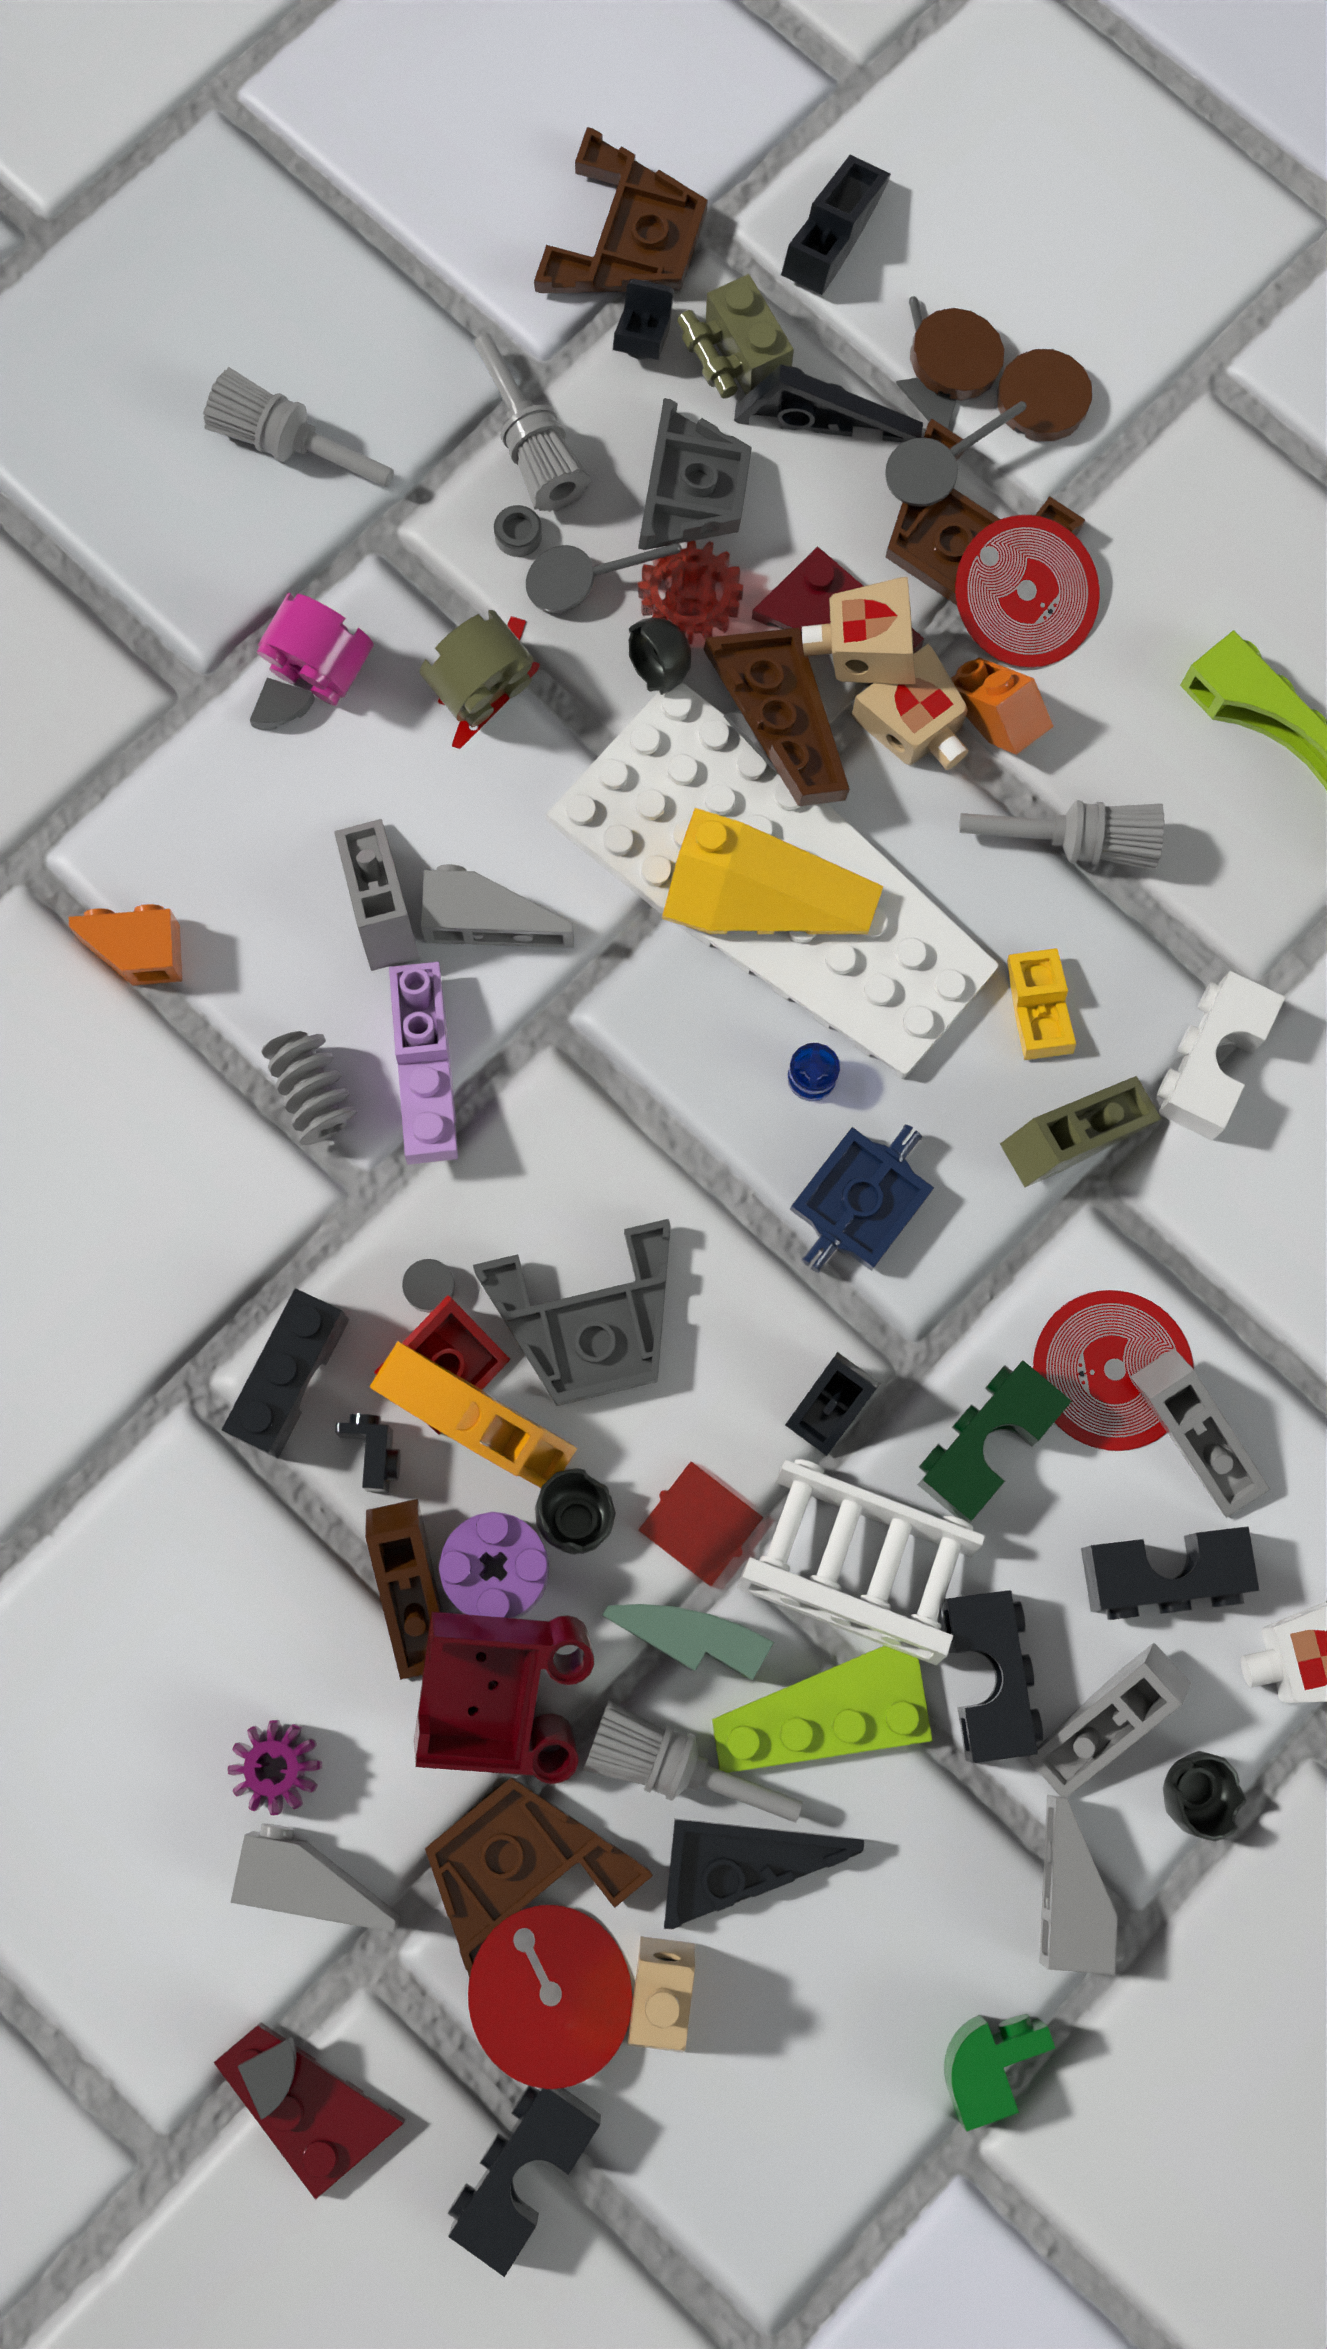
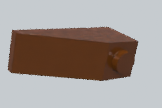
(404, 1580)

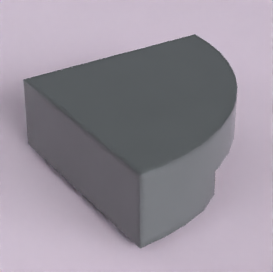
(280, 704)
(270, 2076)

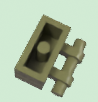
(743, 332)

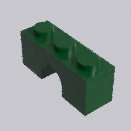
(1019, 1404)

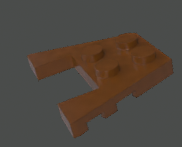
(646, 232)
(934, 537)
(510, 1854)

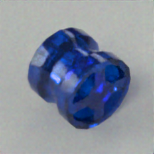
(815, 1061)

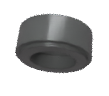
(517, 531)
(427, 1284)

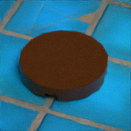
(957, 353)
(1053, 390)

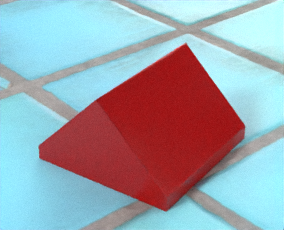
(457, 1344)

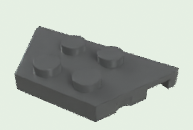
(693, 482)

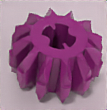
(274, 1787)

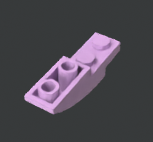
(423, 1063)

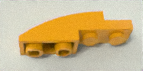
(471, 1416)

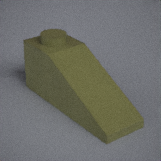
(1079, 1130)

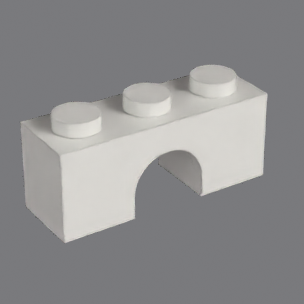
(1200, 1092)

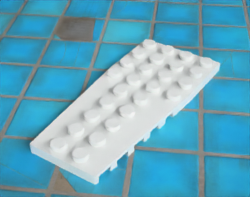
(880, 988)

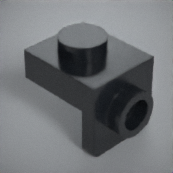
(644, 320)
(380, 1460)

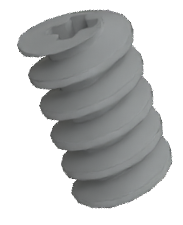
(307, 1085)

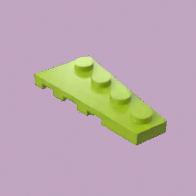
(841, 1711)

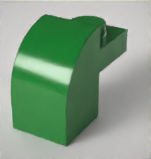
(977, 2064)

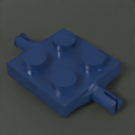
(861, 1198)

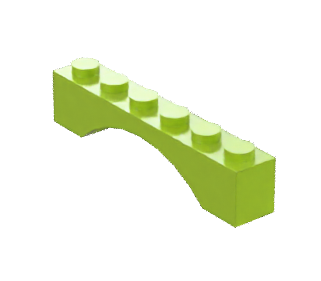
(1242, 689)

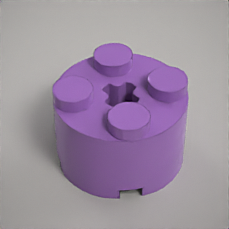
(494, 1536)

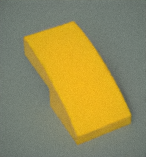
(1040, 1004)

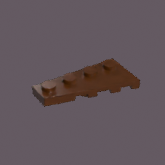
(783, 708)

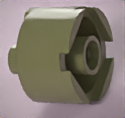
(478, 667)

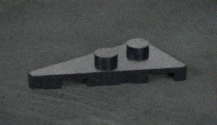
(821, 407)
(728, 1863)

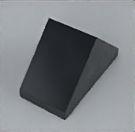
(832, 1403)

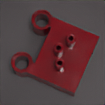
(484, 1692)

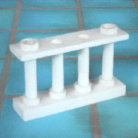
(821, 1595)

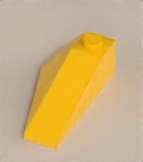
(752, 881)

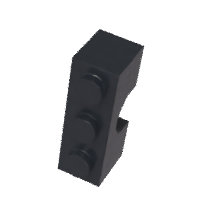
(273, 1392)
(1216, 1566)
(1003, 1722)
(491, 2216)

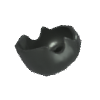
(659, 653)
(574, 1511)
(1203, 1795)

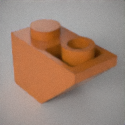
(1002, 704)
(135, 944)

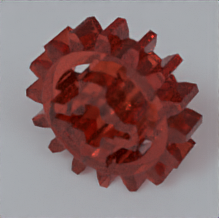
(692, 572)

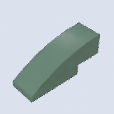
(691, 1634)

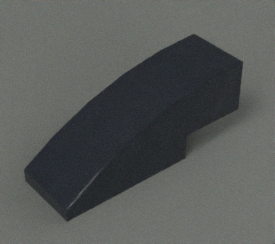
(834, 224)

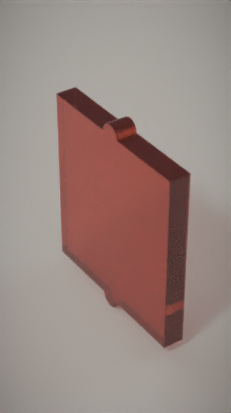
(700, 1524)

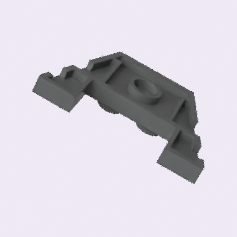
(592, 1339)

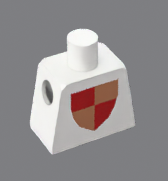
(1293, 1657)

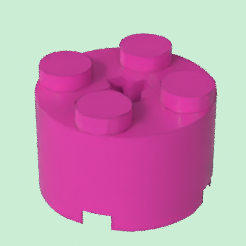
(314, 645)

